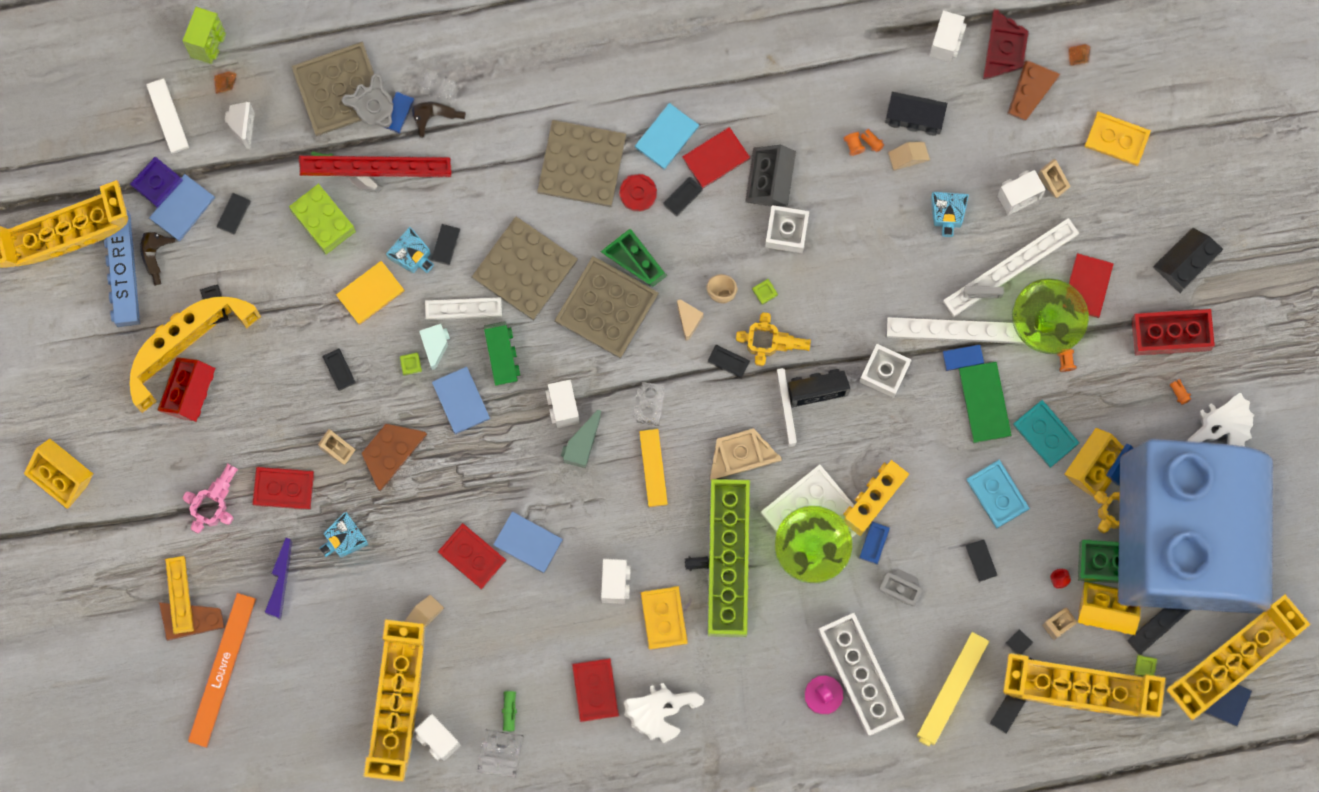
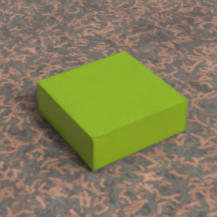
(765, 291)
(410, 364)
(1145, 666)

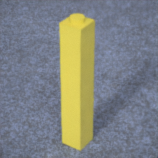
(952, 689)

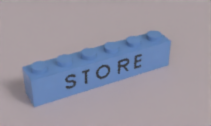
(122, 277)

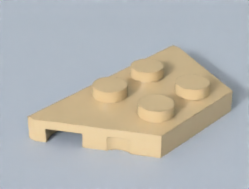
(741, 453)

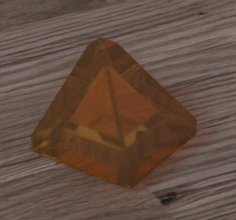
(1079, 54)
(224, 82)

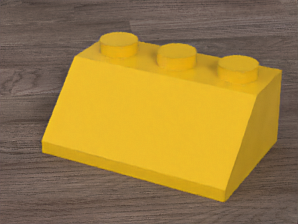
(1094, 461)
(58, 473)
(1102, 609)

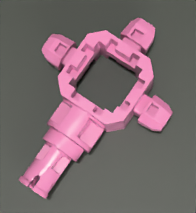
(217, 491)

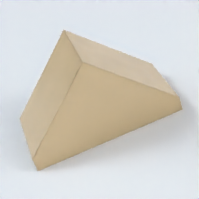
(908, 155)
(1054, 178)
(689, 317)
(336, 447)
(425, 611)
(1059, 623)

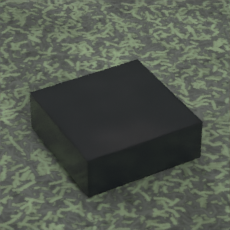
(1019, 642)

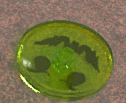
(1050, 316)
(813, 544)

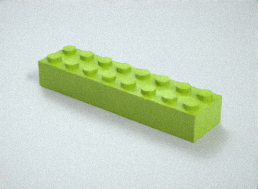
(728, 558)

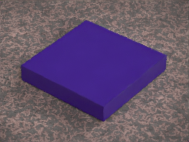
(156, 182)

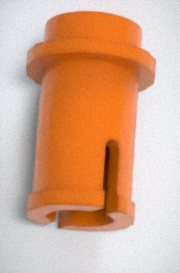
(875, 144)
(1180, 392)

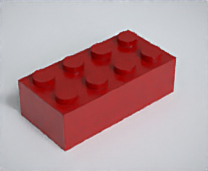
(1173, 332)

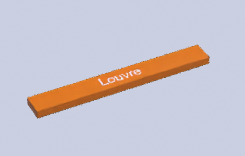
(222, 670)

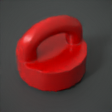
(1060, 578)

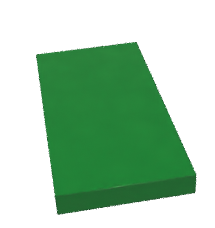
(985, 402)

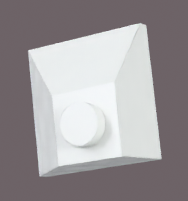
(240, 121)

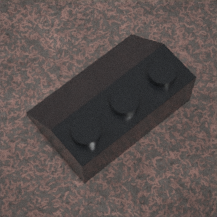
(916, 113)
(1188, 259)
(818, 388)

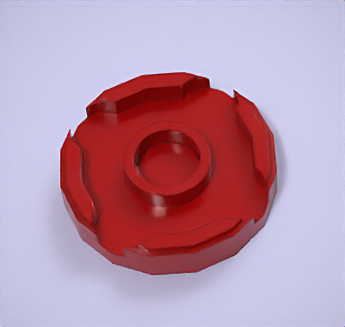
(638, 192)

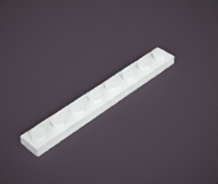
(1014, 264)
(952, 330)

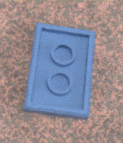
(182, 208)
(461, 400)
(528, 542)

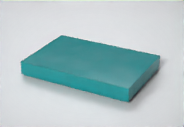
(1046, 433)

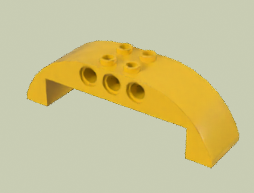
(64, 229)
(152, 359)
(1238, 657)
(1083, 688)
(396, 700)

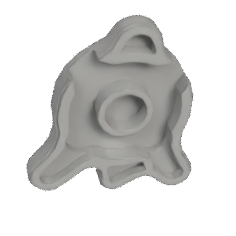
(372, 103)

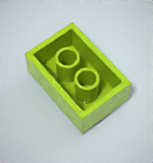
(204, 35)
(322, 219)

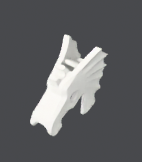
(1232, 420)
(648, 711)

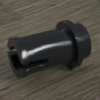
(695, 563)

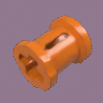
(854, 143)
(1067, 361)

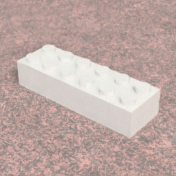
(861, 674)

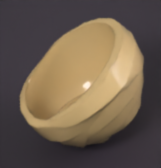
(721, 288)

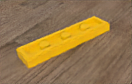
(653, 468)
(179, 594)

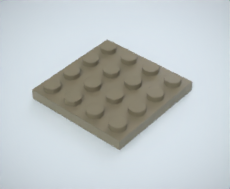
(326, 81)
(581, 163)
(524, 268)
(606, 307)

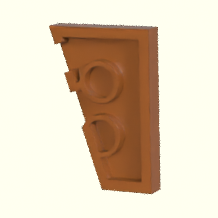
(1030, 89)
(204, 620)

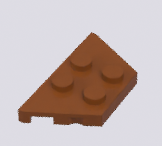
(390, 451)

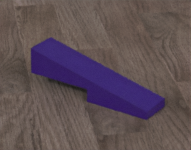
(280, 570)

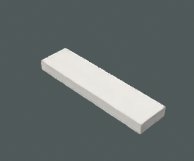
(167, 116)
(463, 308)
(786, 407)

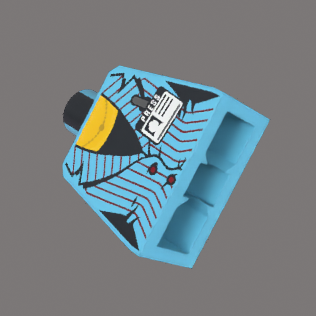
(948, 211)
(410, 252)
(343, 537)

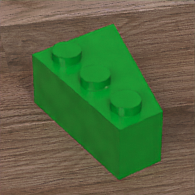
(634, 257)
(501, 353)

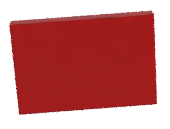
(716, 157)
(1091, 279)
(283, 488)
(472, 556)
(595, 690)

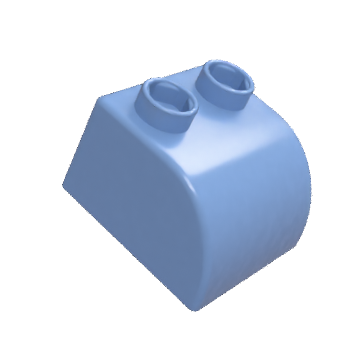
(1196, 527)

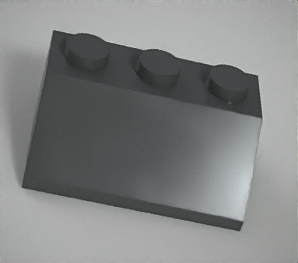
(770, 175)

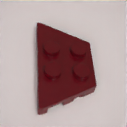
(1005, 46)

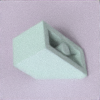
(435, 343)

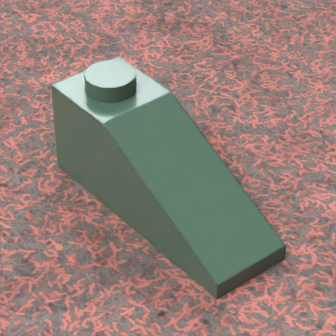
(580, 445)

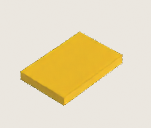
(1117, 138)
(370, 292)
(664, 618)

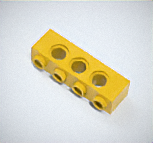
(891, 472)

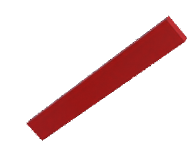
(374, 166)

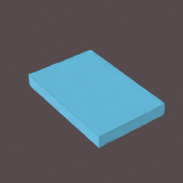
(666, 136)
(997, 494)

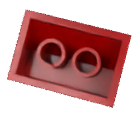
(186, 389)

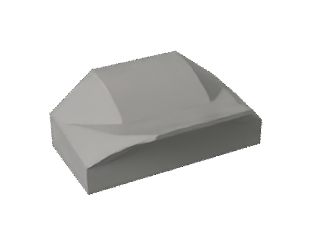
(365, 183)
(901, 587)

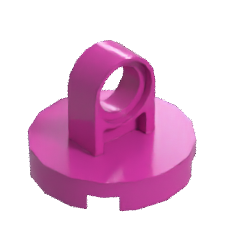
(823, 695)

